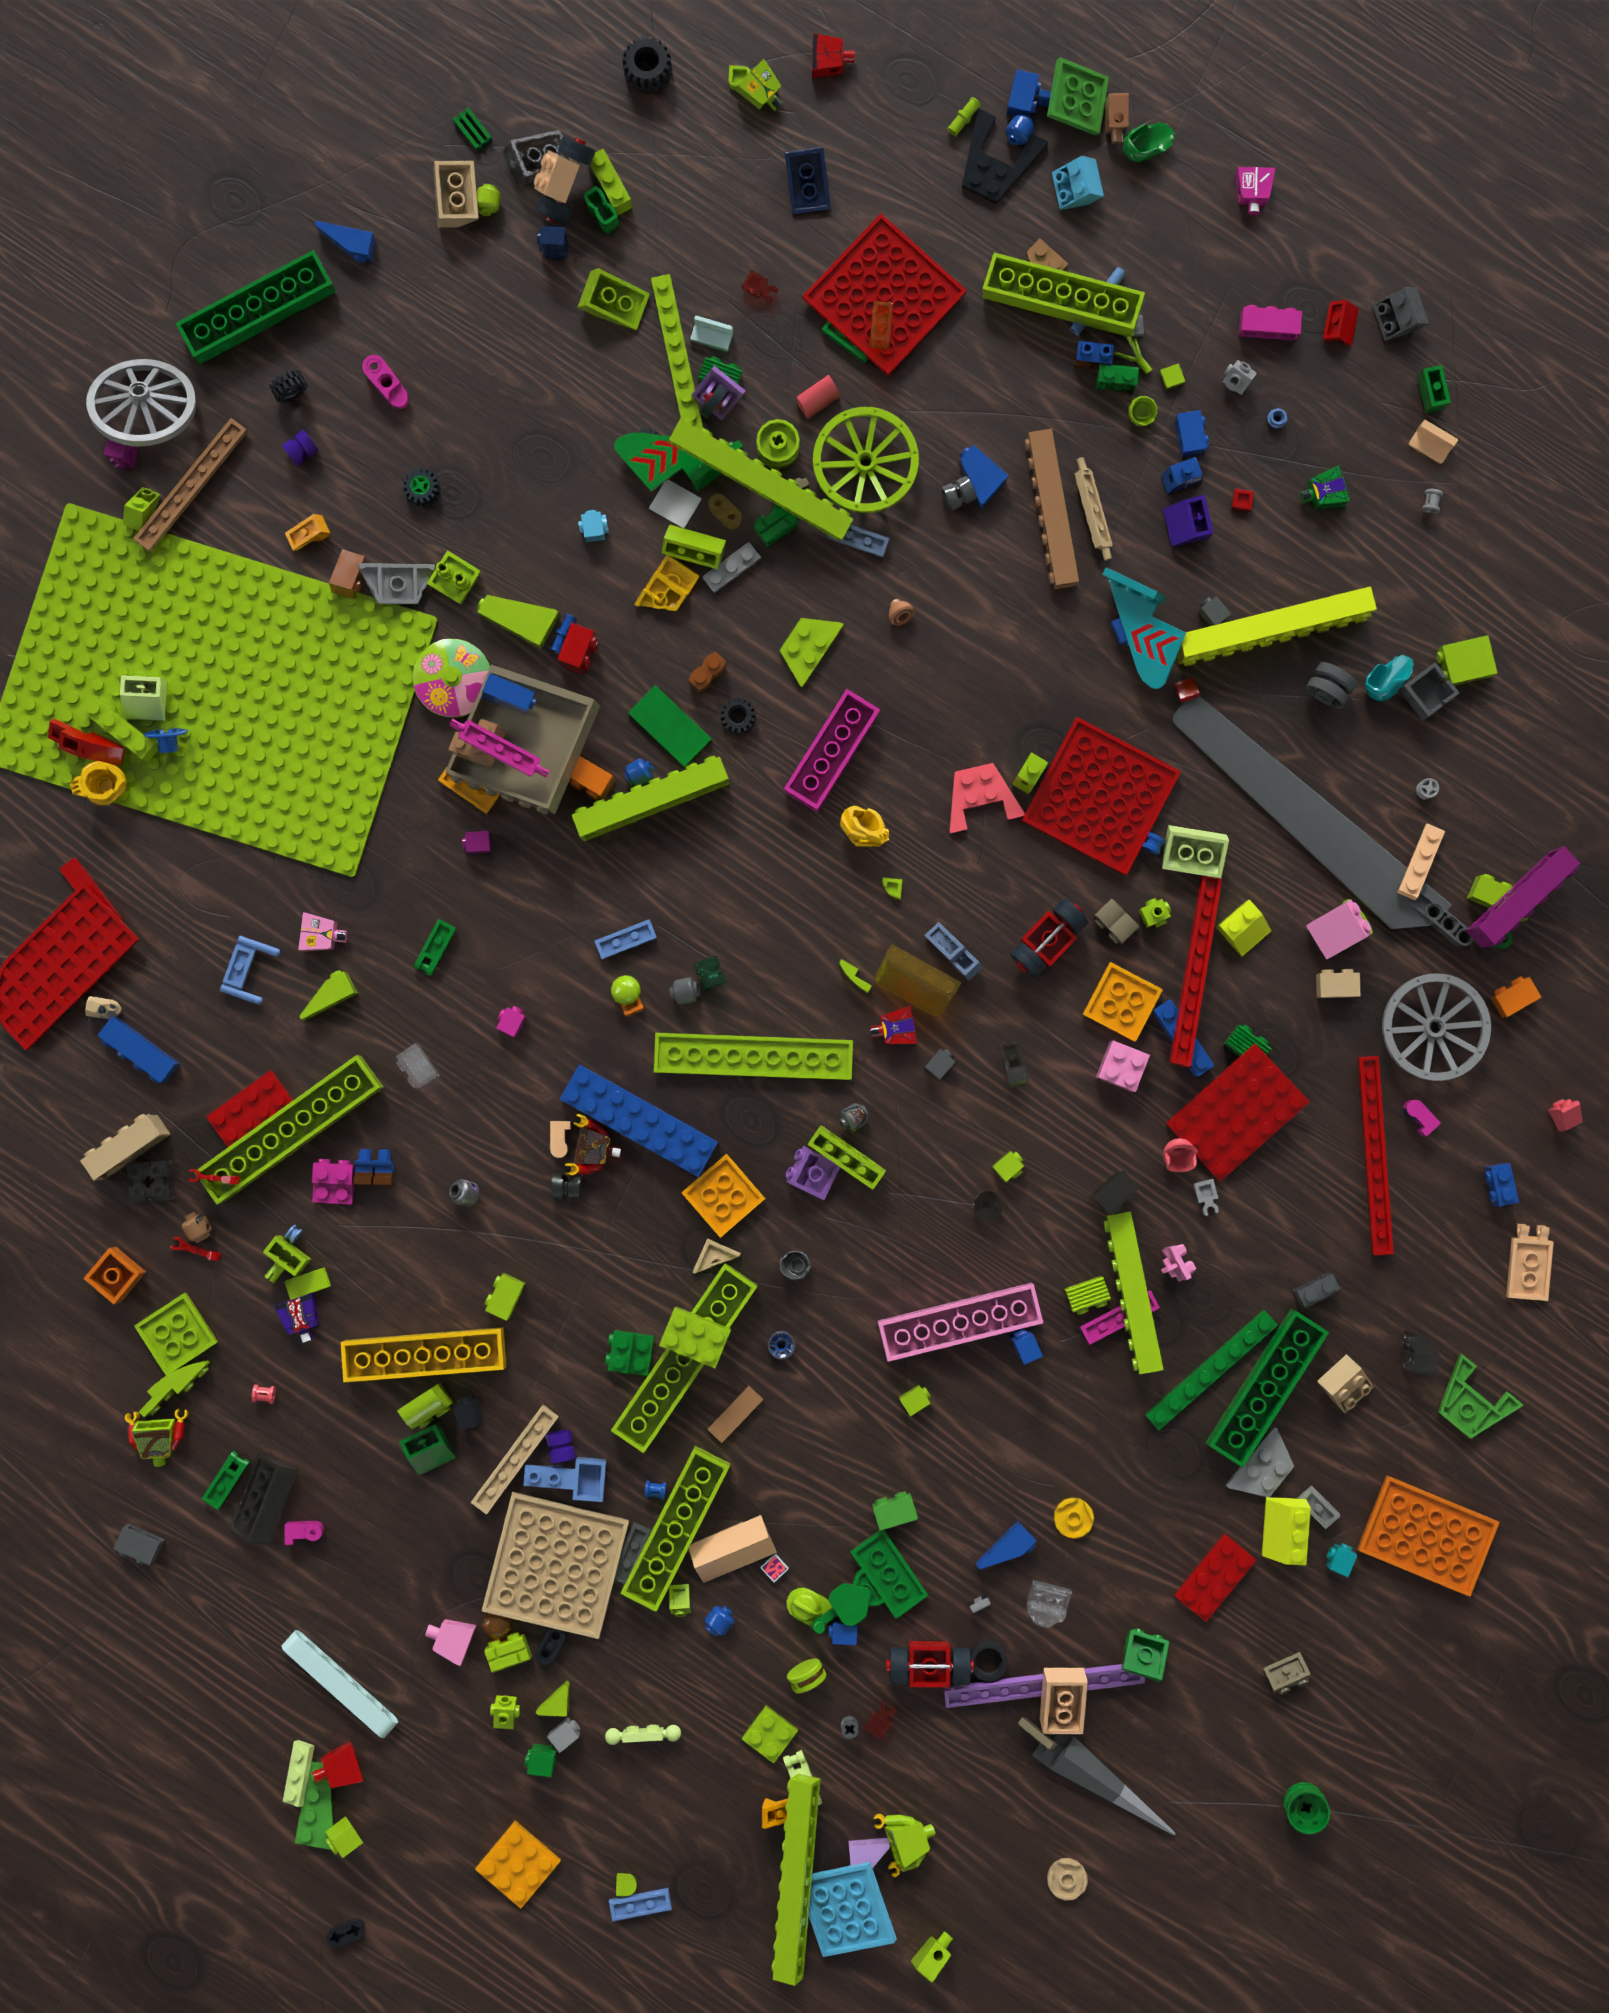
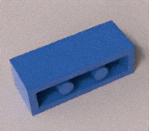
(1025, 1345)

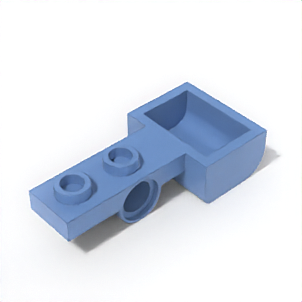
(585, 1479)

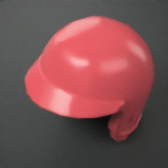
(1180, 1155)

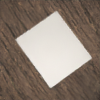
(675, 503)

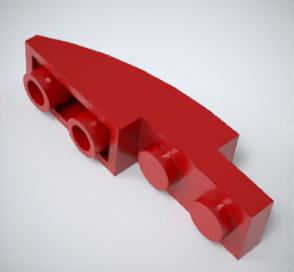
(84, 745)

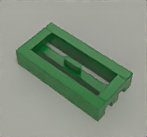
(462, 116)

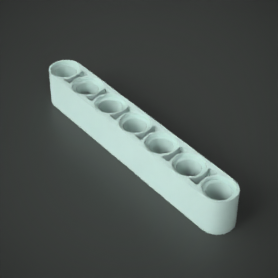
(339, 1684)

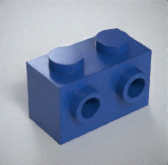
(1501, 1184)

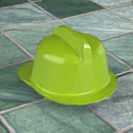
(806, 1605)

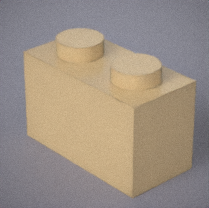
(1338, 984)

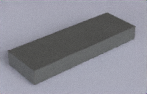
(631, 1550)

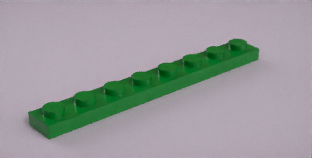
(1211, 1369)

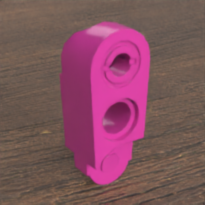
(395, 394)

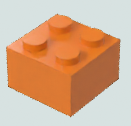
(592, 779)
(114, 1275)

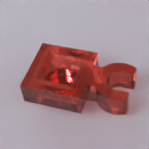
(757, 285)
(879, 1722)

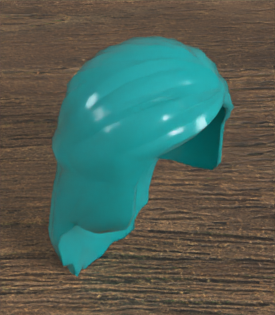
(1389, 678)

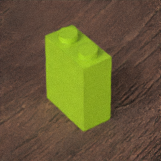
(1467, 660)

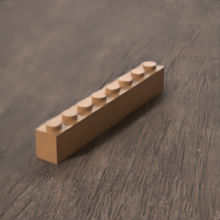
(1052, 509)

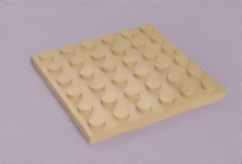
(555, 1565)

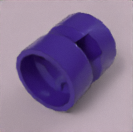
(300, 447)
(560, 1446)

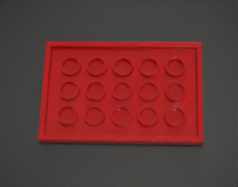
(1238, 1111)

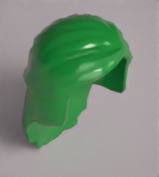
(1147, 141)

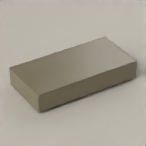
(1037, 1733)

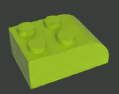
(423, 1408)

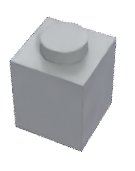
(564, 1734)

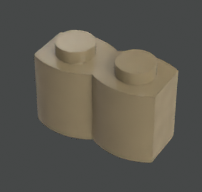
(1115, 921)

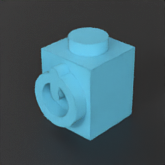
(593, 526)

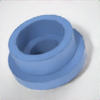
(1281, 414)

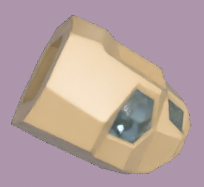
(102, 1008)

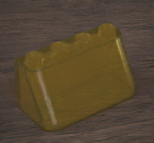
(916, 981)

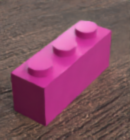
(1270, 323)

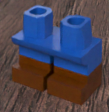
(1092, 352)
(374, 1171)

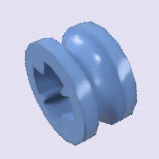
(293, 1234)

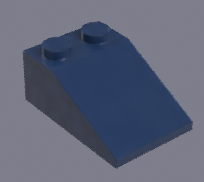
(807, 180)

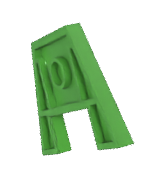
(1467, 1408)

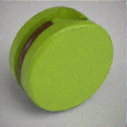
(806, 1675)

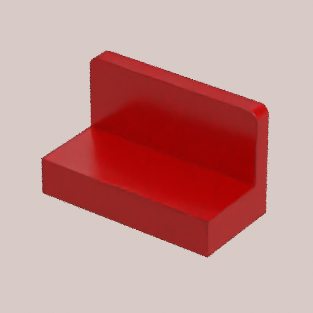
(1341, 322)

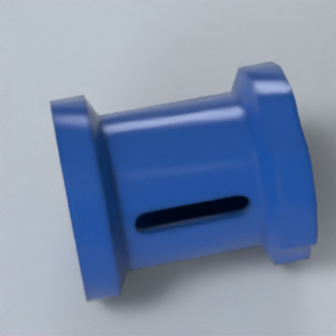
(655, 1490)

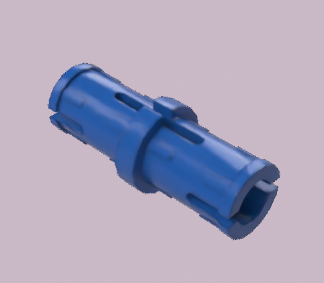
(562, 633)

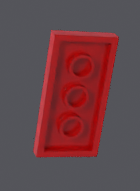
(249, 1108)
(1215, 1577)

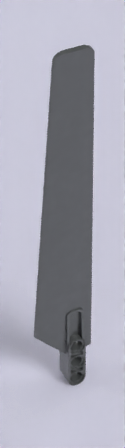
(1318, 826)

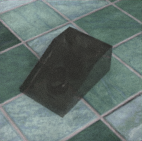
(526, 154)

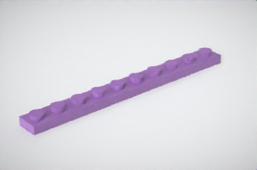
(1031, 1686)

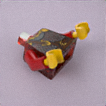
(592, 1147)

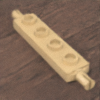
(1093, 509)

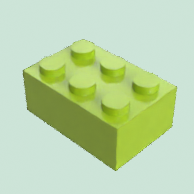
(695, 1337)

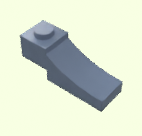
(953, 951)

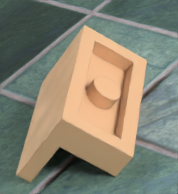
(1432, 441)

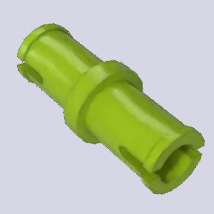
(964, 116)

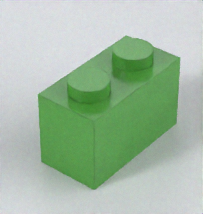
(894, 1510)

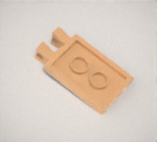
(1530, 1264)

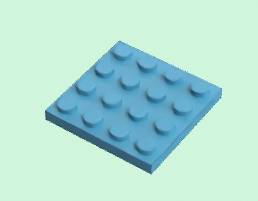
(848, 1910)

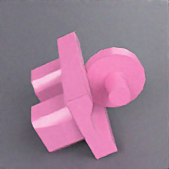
(1175, 1264)

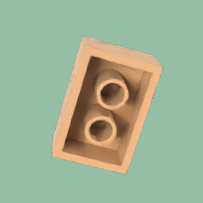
(1063, 1700)

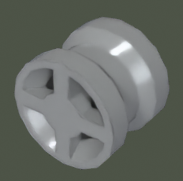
(1431, 787)

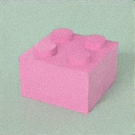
(1122, 1066)

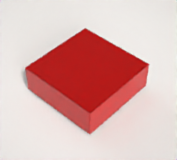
(1242, 500)
(1186, 689)

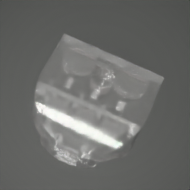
(1047, 1603)

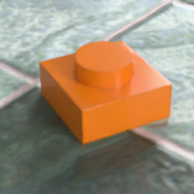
(633, 1008)

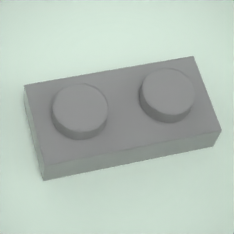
(1320, 1507)

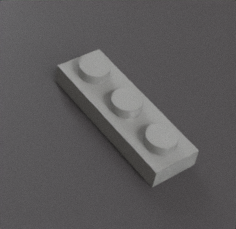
(731, 567)

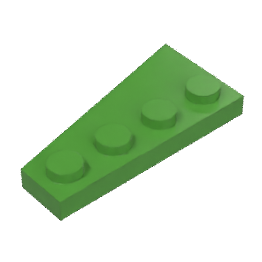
(316, 1813)

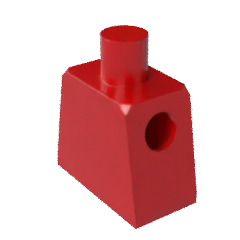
(339, 1767)

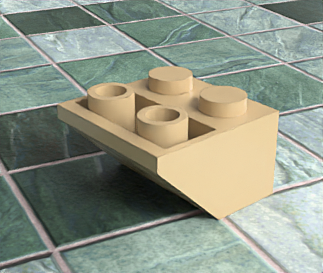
(1345, 1383)

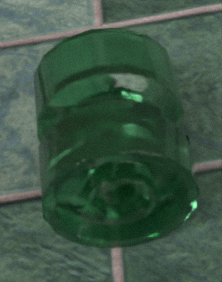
(709, 972)

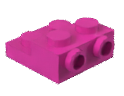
(333, 1182)

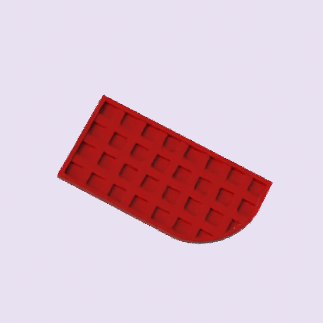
(60, 964)

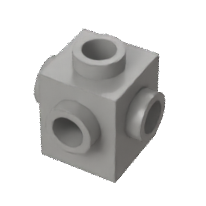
(1238, 376)

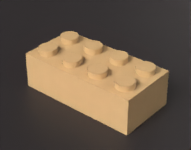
(125, 1146)

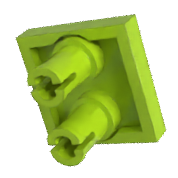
(454, 577)

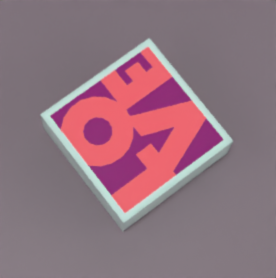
(774, 1567)

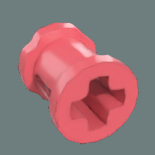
(270, 1397)

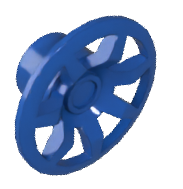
(167, 741)

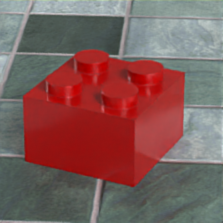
(578, 648)

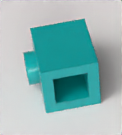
(1341, 1559)

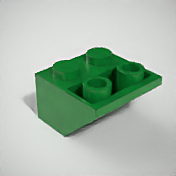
(427, 1448)

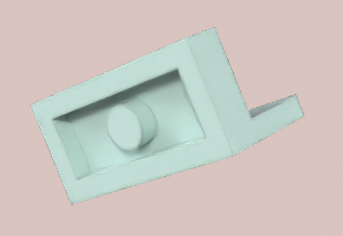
(712, 334)

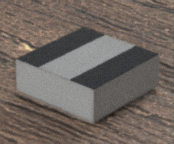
(979, 1603)

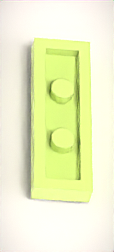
(298, 1773)

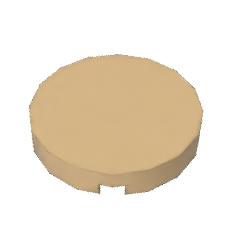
(1067, 1879)

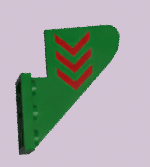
(657, 460)

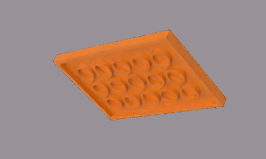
(1428, 1535)

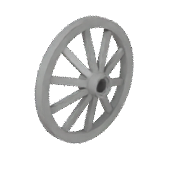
(141, 398)
(1472, 995)

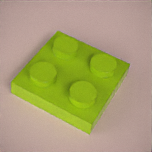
(769, 1734)

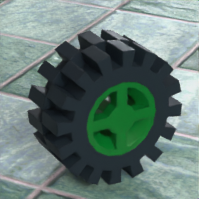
(416, 482)

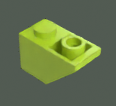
(140, 508)

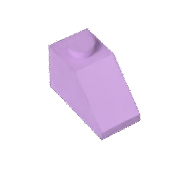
(868, 1850)

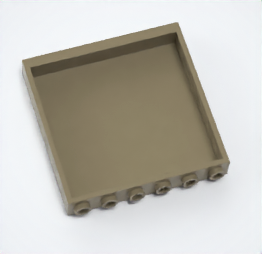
(550, 731)

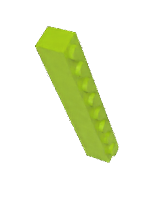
(1134, 1293)

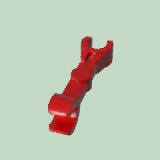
(226, 1179)
(209, 1254)

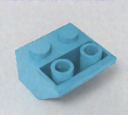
(1077, 183)

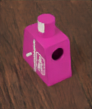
(1254, 187)

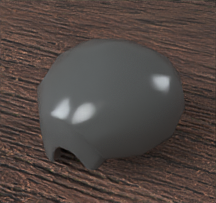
(795, 1265)

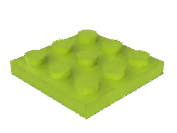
(176, 1334)

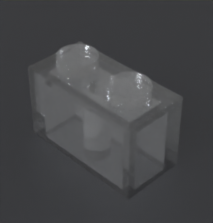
(417, 1066)

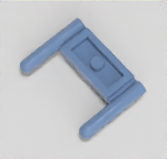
(240, 967)

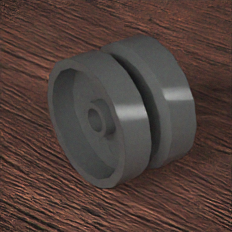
(1331, 685)

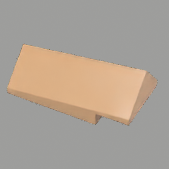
(731, 1549)

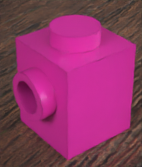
(511, 1021)

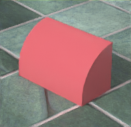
(818, 397)

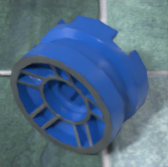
(789, 1345)

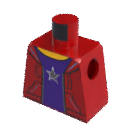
(896, 1027)

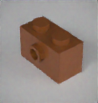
(346, 575)

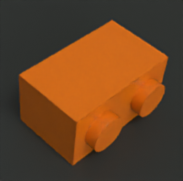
(1515, 997)

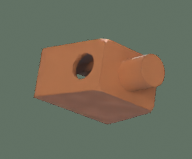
(1116, 109)

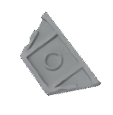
(396, 581)
(1264, 1468)

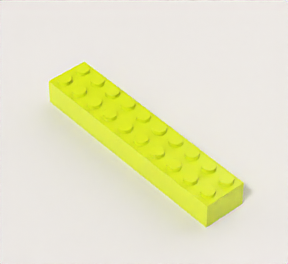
(1277, 625)

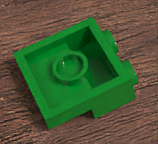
(629, 1352)
(1145, 1654)

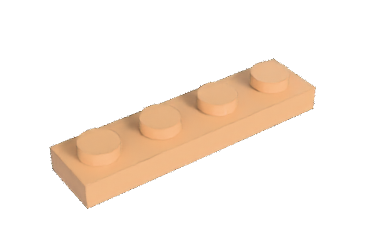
(1421, 862)

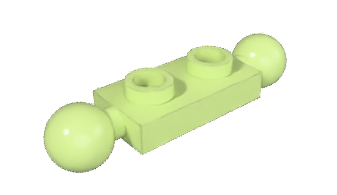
(637, 1734)

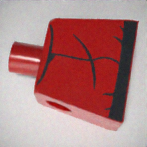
(829, 56)

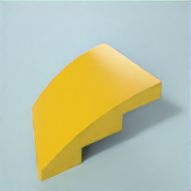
(668, 585)

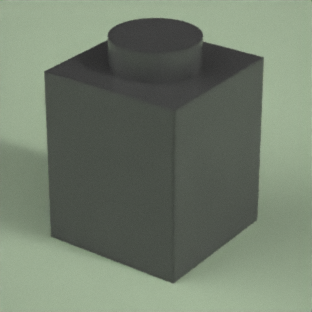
(1213, 611)
(940, 1063)

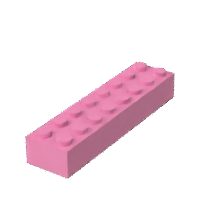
(960, 1321)

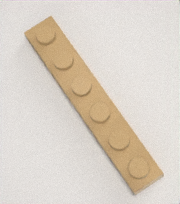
(514, 1459)

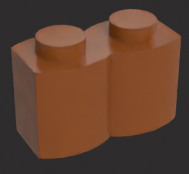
(703, 676)

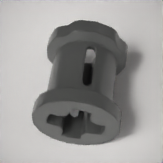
(849, 1720)

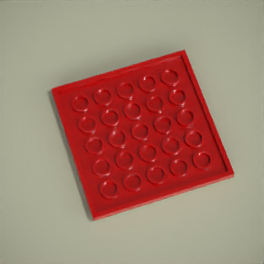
(885, 269)
(1101, 796)

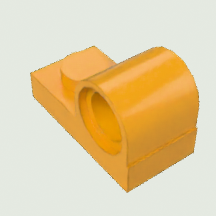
(311, 529)

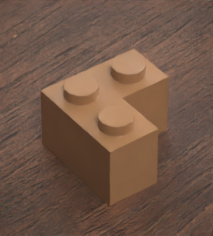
(471, 753)

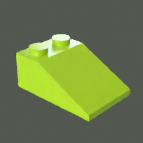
(613, 299)

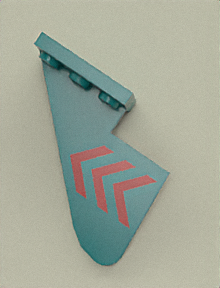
(1150, 639)

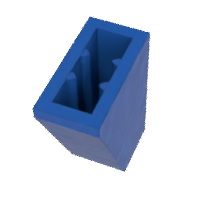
(983, 474)
(508, 694)

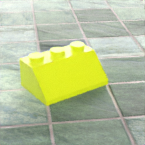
(1286, 1530)

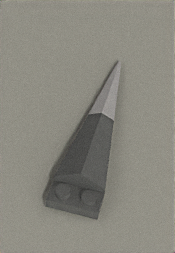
(1084, 1768)

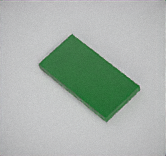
(669, 726)

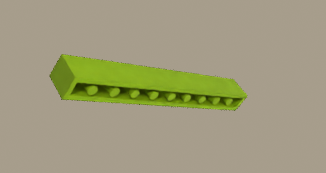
(760, 480)
(796, 1879)

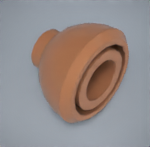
(900, 612)

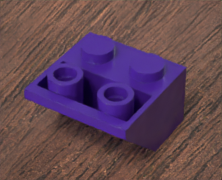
(1188, 521)

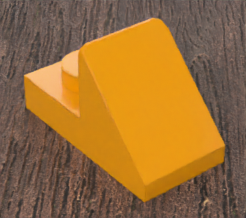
(773, 1813)

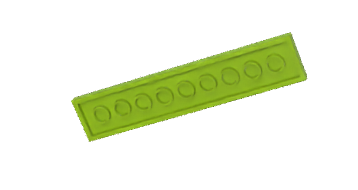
(753, 1056)

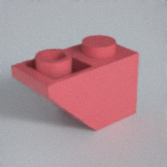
(1566, 1114)

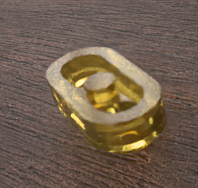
(724, 510)

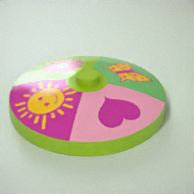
(449, 677)

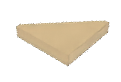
(713, 1255)

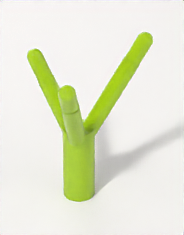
(1139, 359)

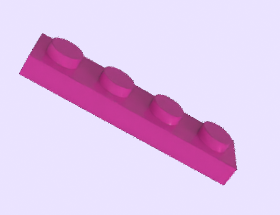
(1110, 1322)

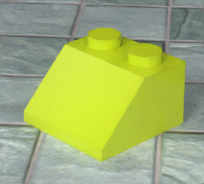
(1244, 927)

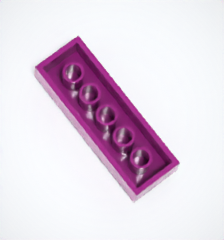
(1523, 897)

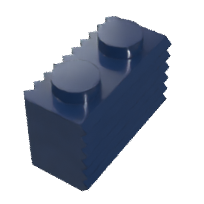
(553, 242)

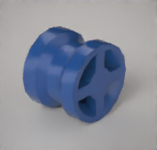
(1153, 844)

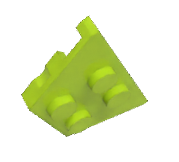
(808, 646)

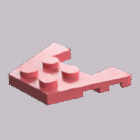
(977, 788)

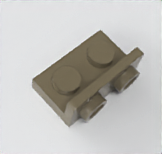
(1287, 1674)

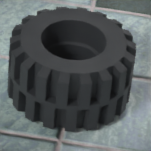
(643, 50)

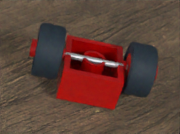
(1049, 938)
(929, 1665)

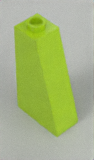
(519, 618)

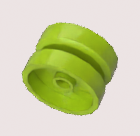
(788, 448)

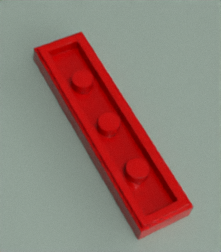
(77, 874)

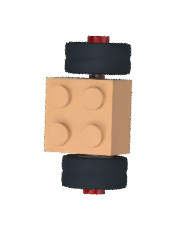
(558, 177)

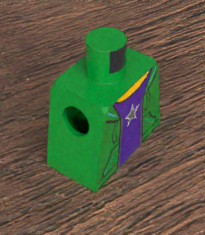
(1326, 490)

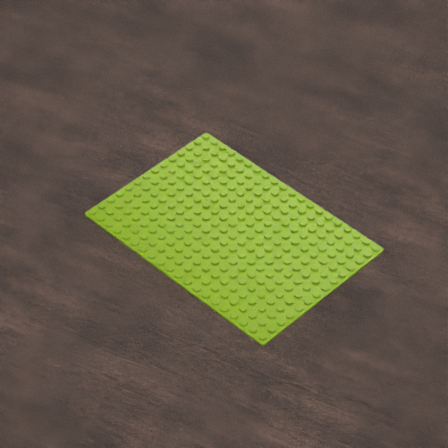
(270, 672)

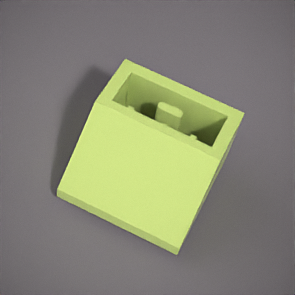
(143, 697)

